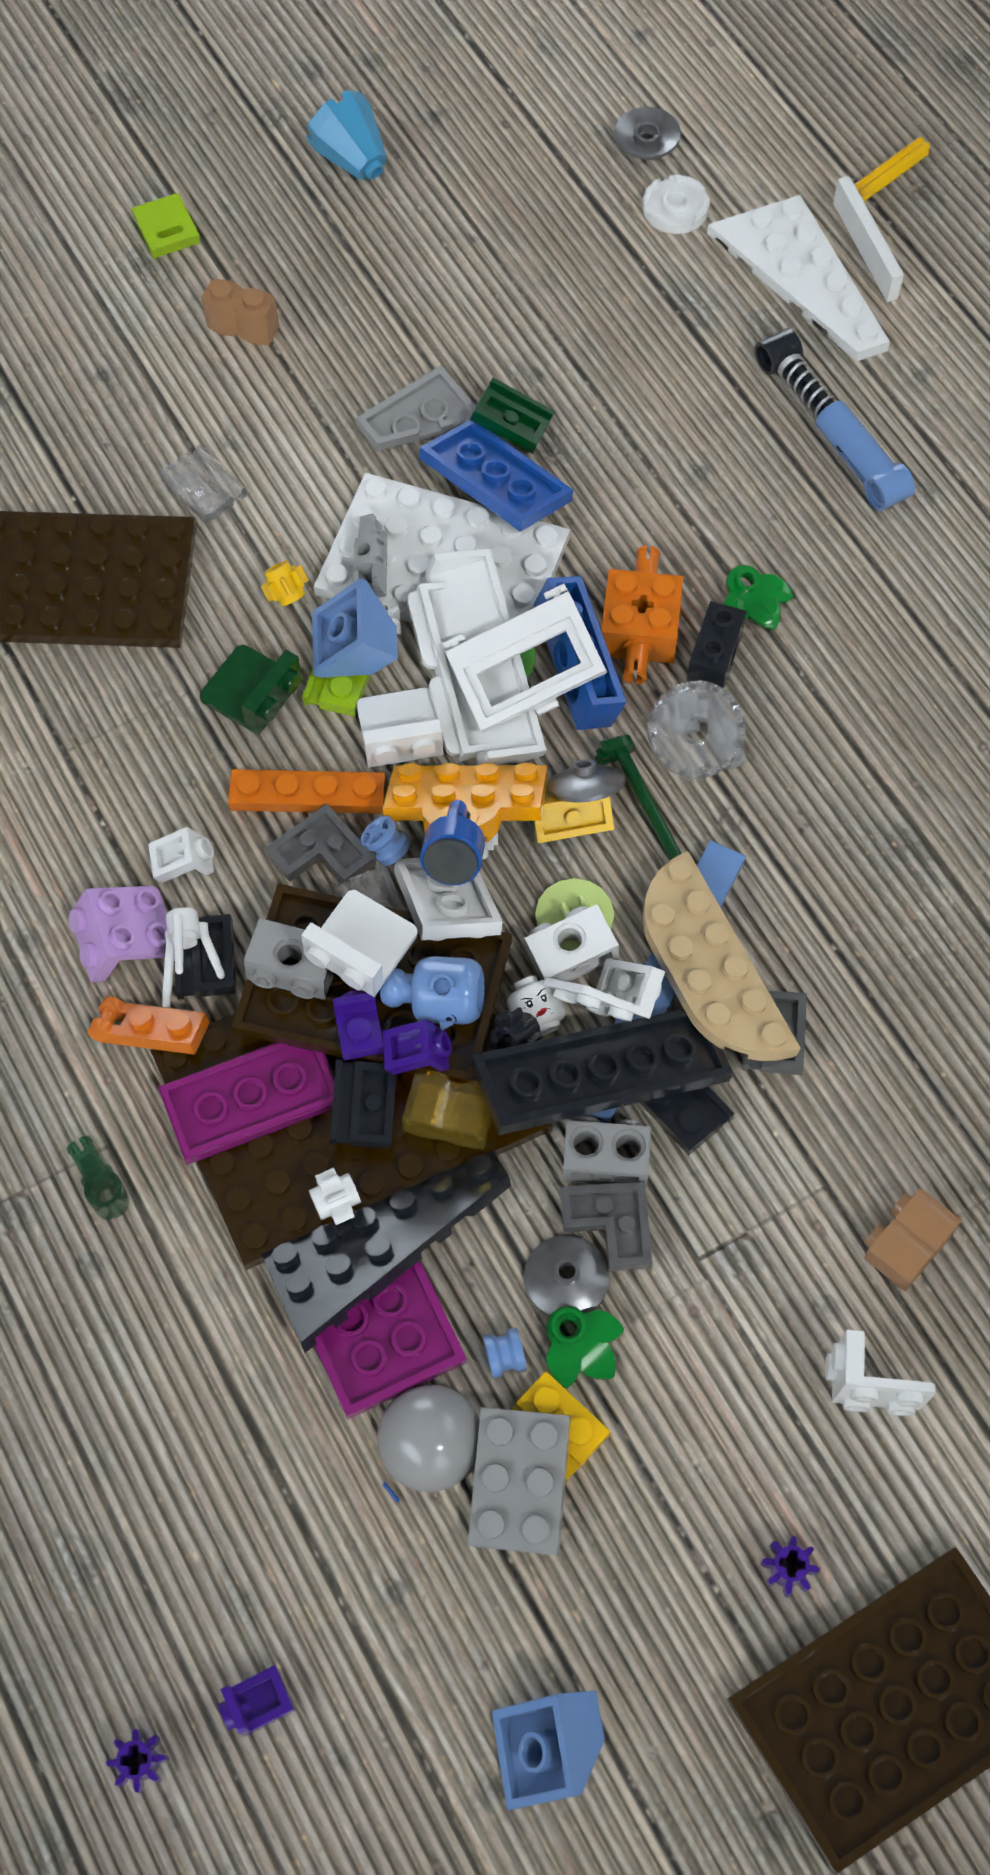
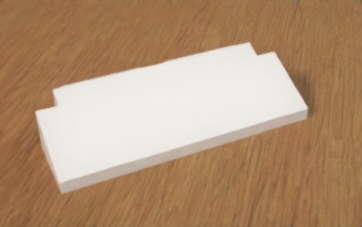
(468, 599)

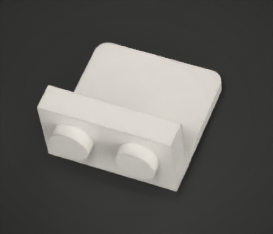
(399, 727)
(359, 942)
(621, 991)
(861, 1392)

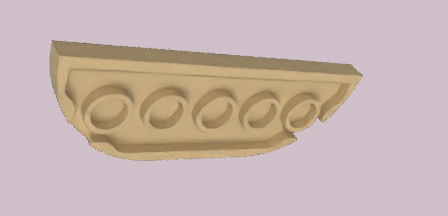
(710, 966)

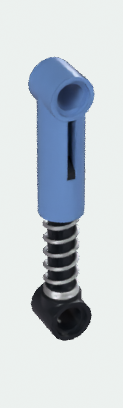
(882, 478)

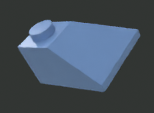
(353, 634)
(548, 1747)

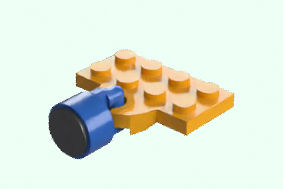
(463, 809)

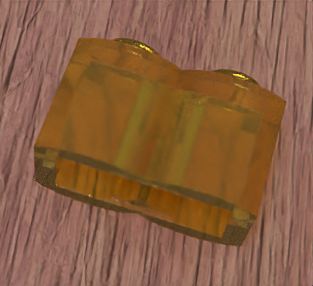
(447, 1110)

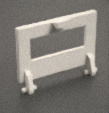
(514, 638)

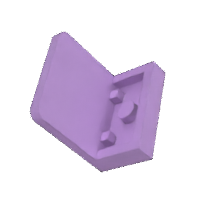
(118, 927)

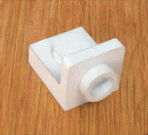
(180, 854)

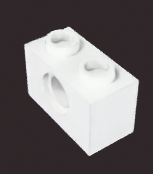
(581, 924)

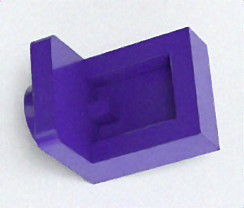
(255, 1702)

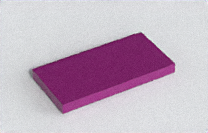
(247, 1098)

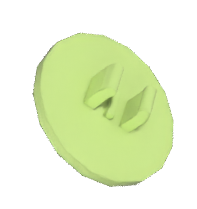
(567, 896)

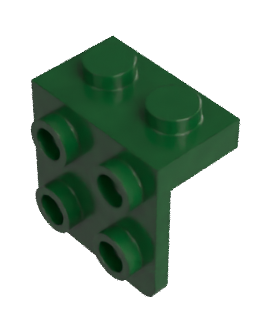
(252, 687)

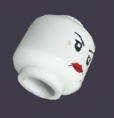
(539, 1002)

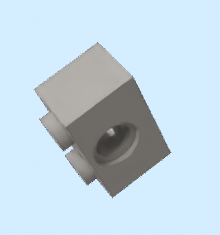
(273, 945)

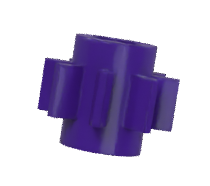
(779, 1573)
(129, 1750)

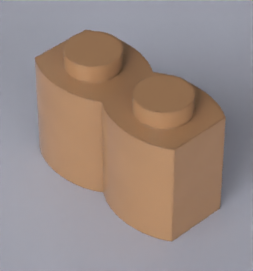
(240, 311)
(911, 1239)

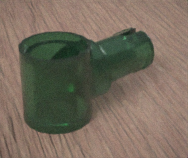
(98, 1177)

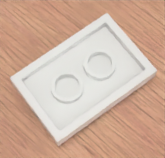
(444, 909)

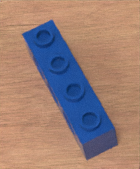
(601, 699)

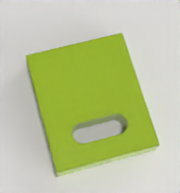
(166, 225)

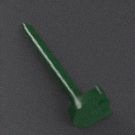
(619, 750)

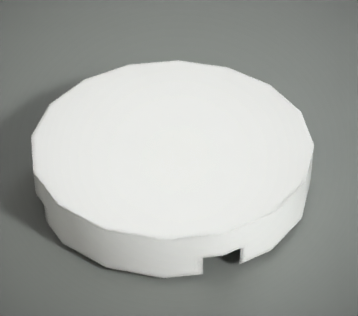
(676, 204)

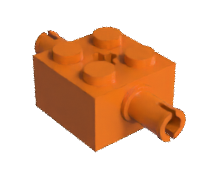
(642, 615)

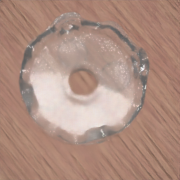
(690, 757)

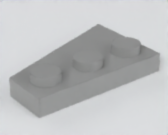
(417, 411)

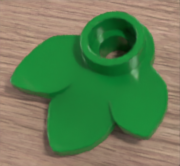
(761, 598)
(584, 1351)

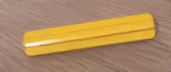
(892, 168)

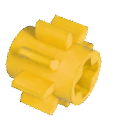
(284, 583)

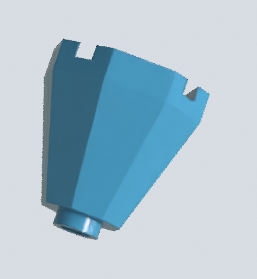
(349, 135)

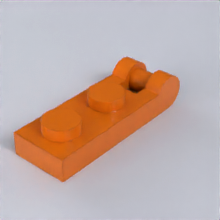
(148, 1026)

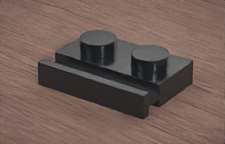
(198, 973)
(362, 1105)
(690, 1116)

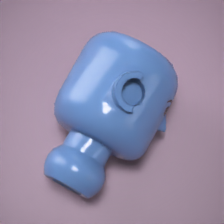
(439, 990)

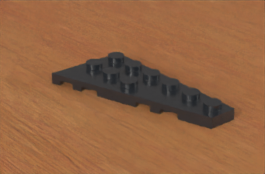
(353, 1261)

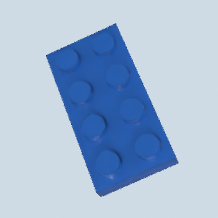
(496, 474)

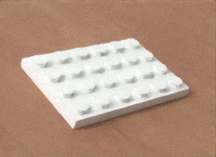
(432, 523)

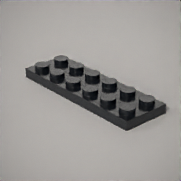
(597, 1070)

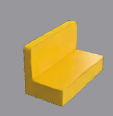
(572, 819)

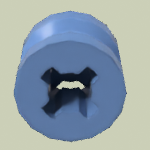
(385, 840)
(504, 1353)

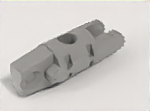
(371, 554)

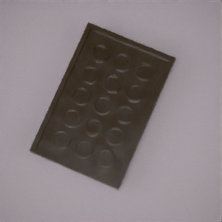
(94, 578)
(311, 1023)
(880, 1711)

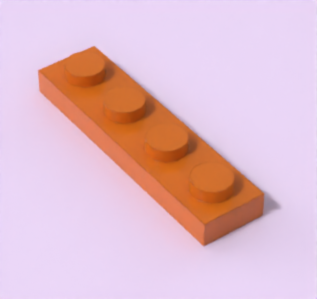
(307, 791)

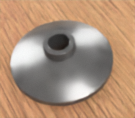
(647, 133)
(586, 782)
(551, 1291)

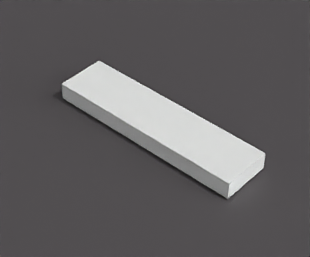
(868, 239)

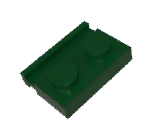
(512, 415)

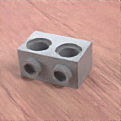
(606, 1164)

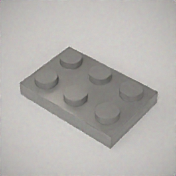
(519, 1481)

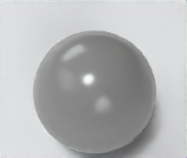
(428, 1438)

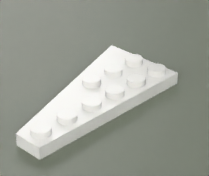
(802, 268)

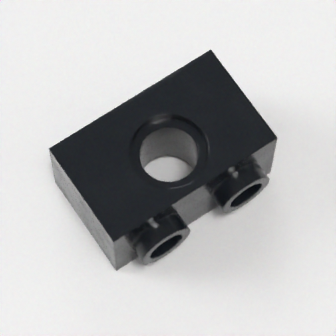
(716, 644)

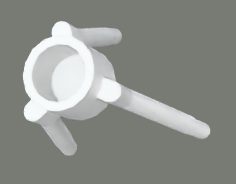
(181, 934)

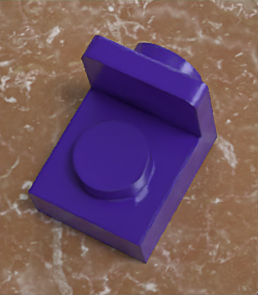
(358, 1025)
(416, 1047)

